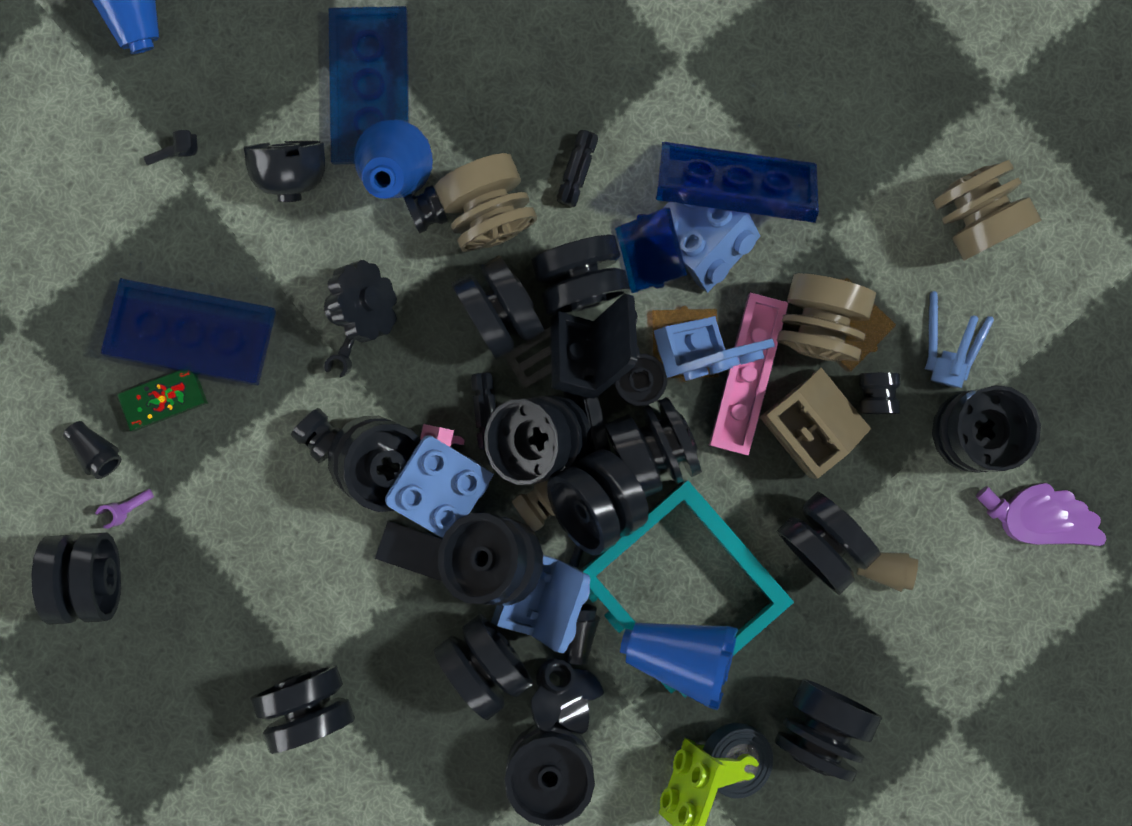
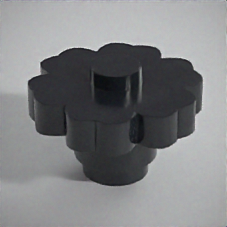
(361, 301)

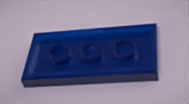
(366, 73)
(738, 182)
(188, 331)

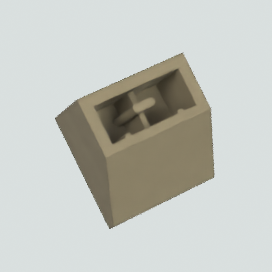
(816, 424)

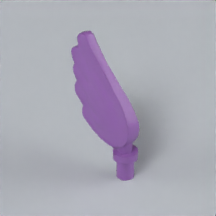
(1044, 516)

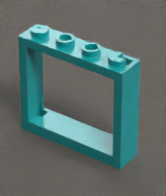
(686, 492)

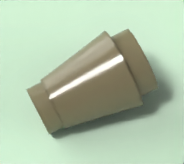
(892, 570)

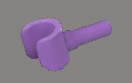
(120, 510)

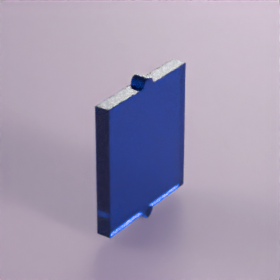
(651, 250)

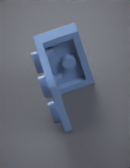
(712, 240)
(698, 345)
(437, 486)
(551, 607)

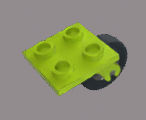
(731, 762)

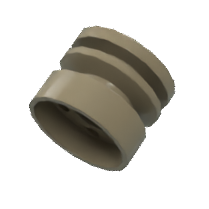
(483, 195)
(986, 209)
(826, 317)

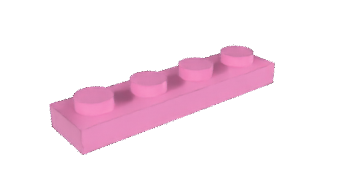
(748, 382)

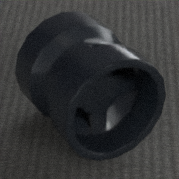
(879, 393)
(316, 434)

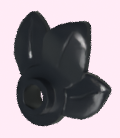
(565, 702)

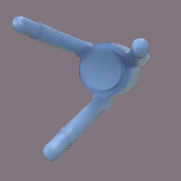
(953, 367)

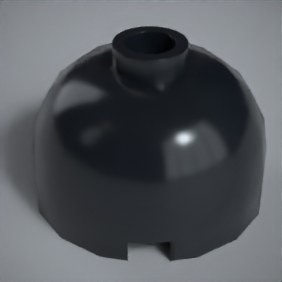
(286, 167)

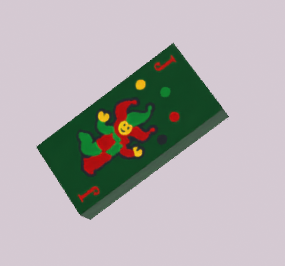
(161, 399)

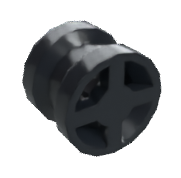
(425, 209)

